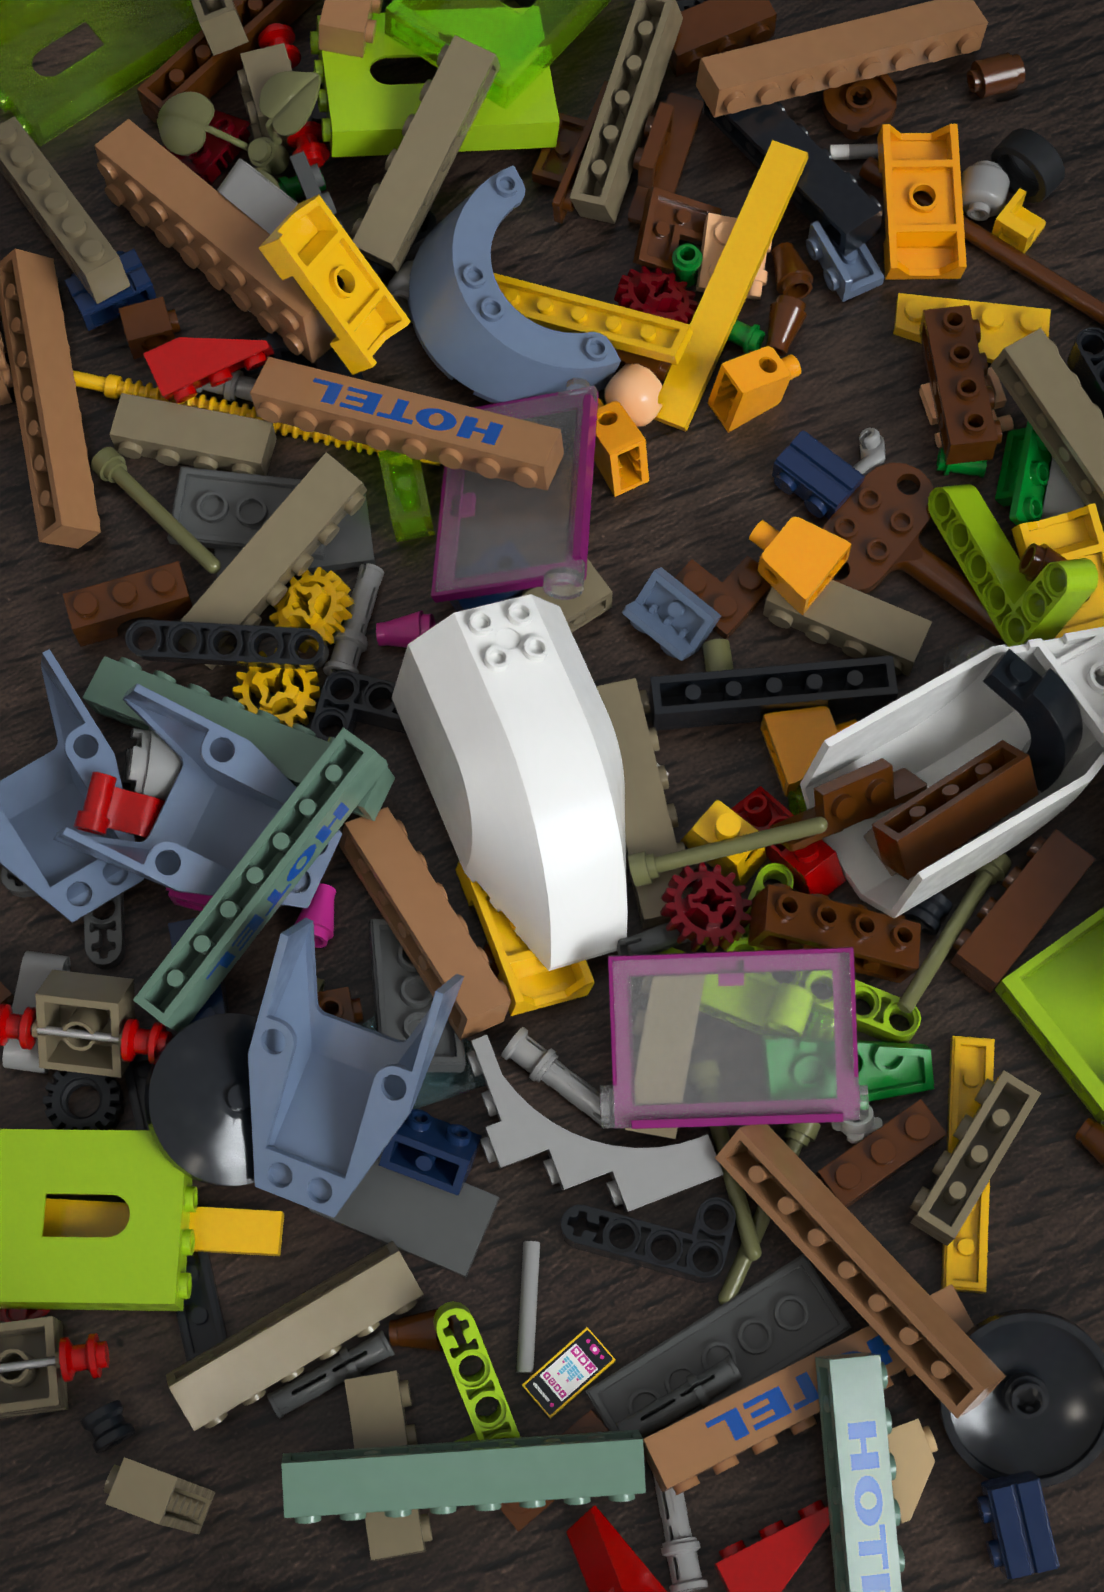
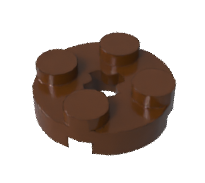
(861, 119)

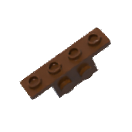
(666, 148)
(560, 165)
(856, 798)

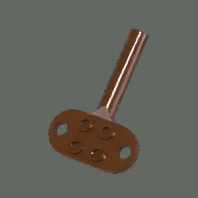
(885, 538)

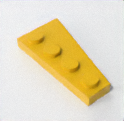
(999, 323)

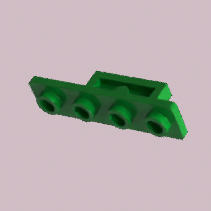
(1023, 475)

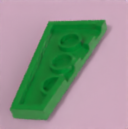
(894, 1068)

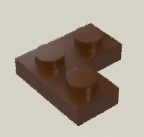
(664, 222)
(733, 597)

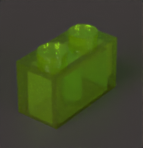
(406, 496)

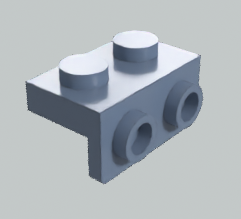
(845, 274)
(671, 615)

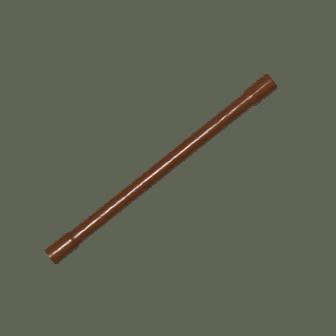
(1007, 254)

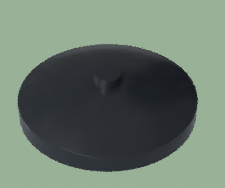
(202, 1100)
(1046, 1407)

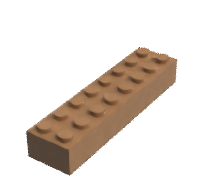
(208, 235)

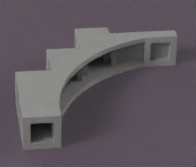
(636, 1173)

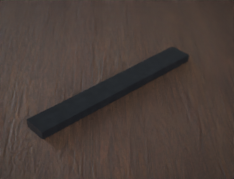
(202, 1317)

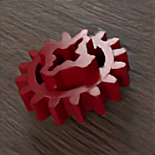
(656, 295)
(706, 907)

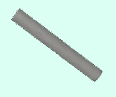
(528, 1307)

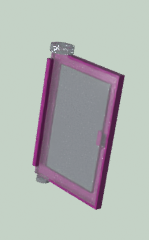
(518, 537)
(733, 1039)

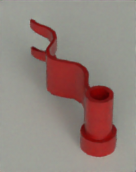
(116, 809)

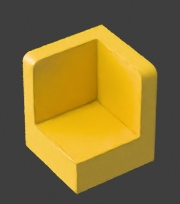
(1017, 224)

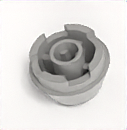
(150, 765)

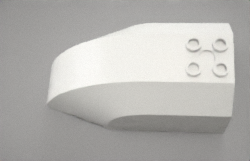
(942, 730)
(523, 771)

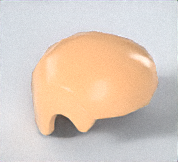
(636, 391)

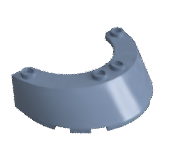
(471, 324)

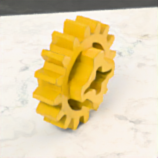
(314, 604)
(266, 680)

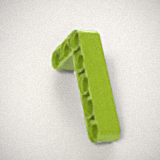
(1016, 606)
(881, 1003)

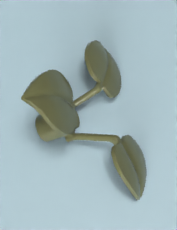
(285, 100)

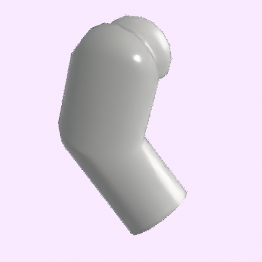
(871, 451)

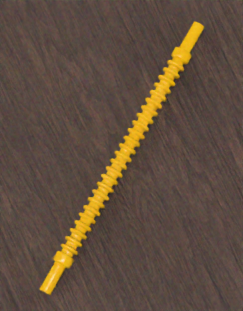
(114, 385)

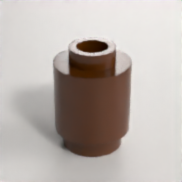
(996, 75)

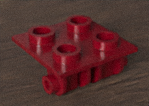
(215, 150)

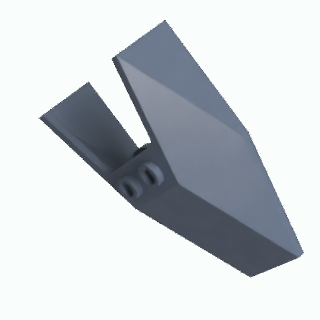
(46, 799)
(212, 811)
(326, 1087)

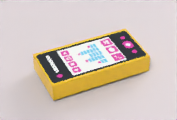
(568, 1373)

